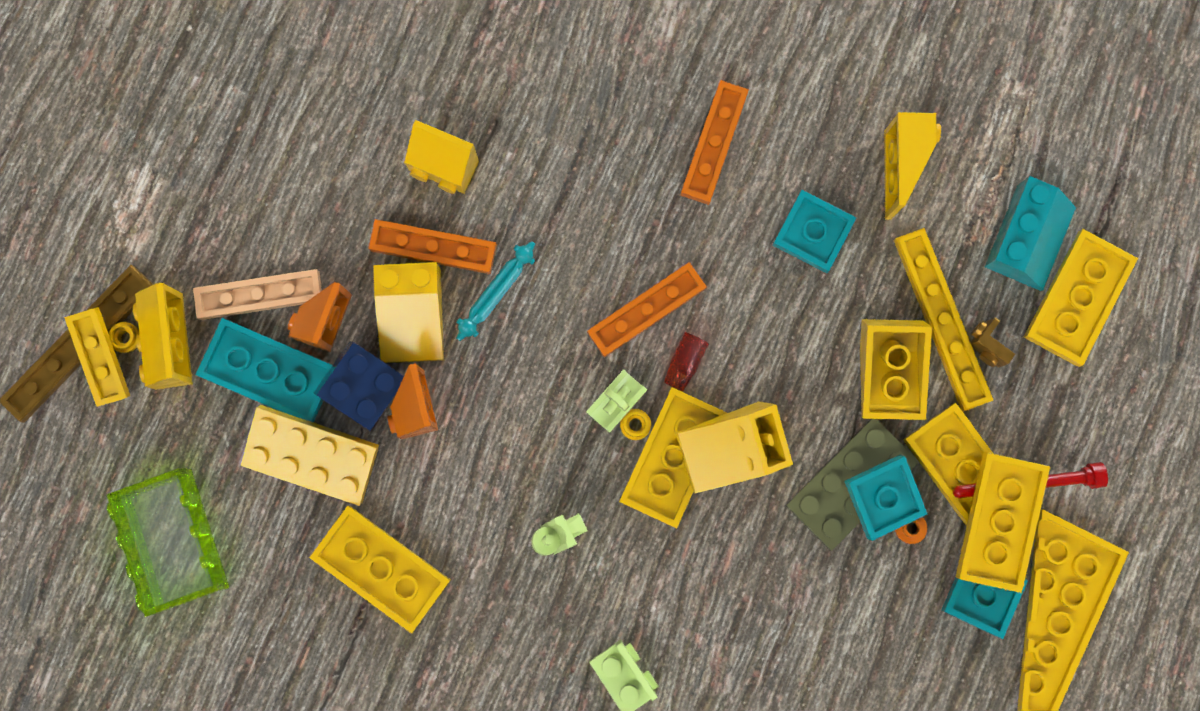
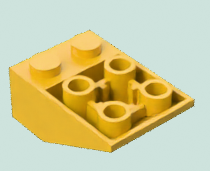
(735, 447)

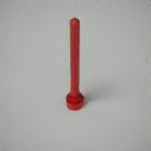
(1093, 475)

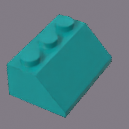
(1031, 233)

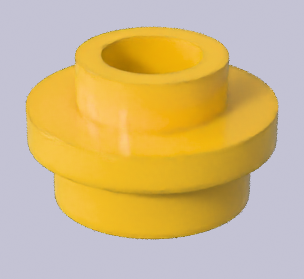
(116, 333)
(645, 424)

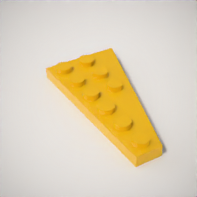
(1066, 597)

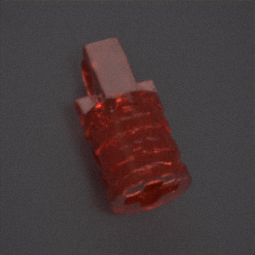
(685, 361)

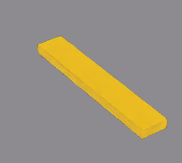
(941, 314)

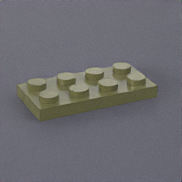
(825, 501)

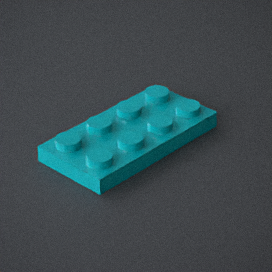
(264, 370)

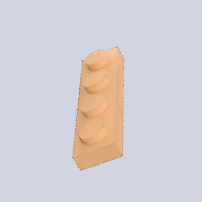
(256, 294)

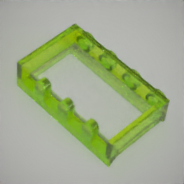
(166, 541)

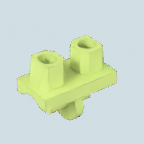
(616, 401)
(557, 535)

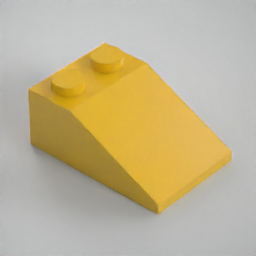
(907, 149)
(409, 312)
(894, 368)

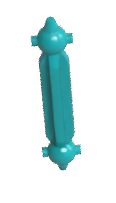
(495, 291)

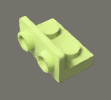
(623, 677)

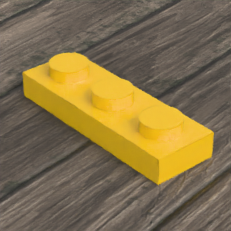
(97, 356)

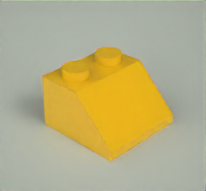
(440, 158)

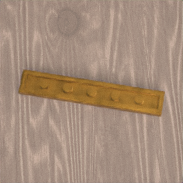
(61, 358)

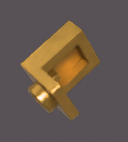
(990, 350)

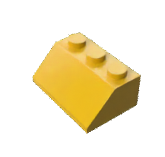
(162, 337)

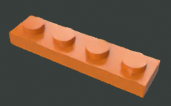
(714, 142)
(432, 246)
(646, 309)

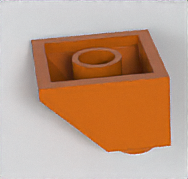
(320, 317)
(412, 406)

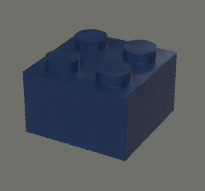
(359, 385)

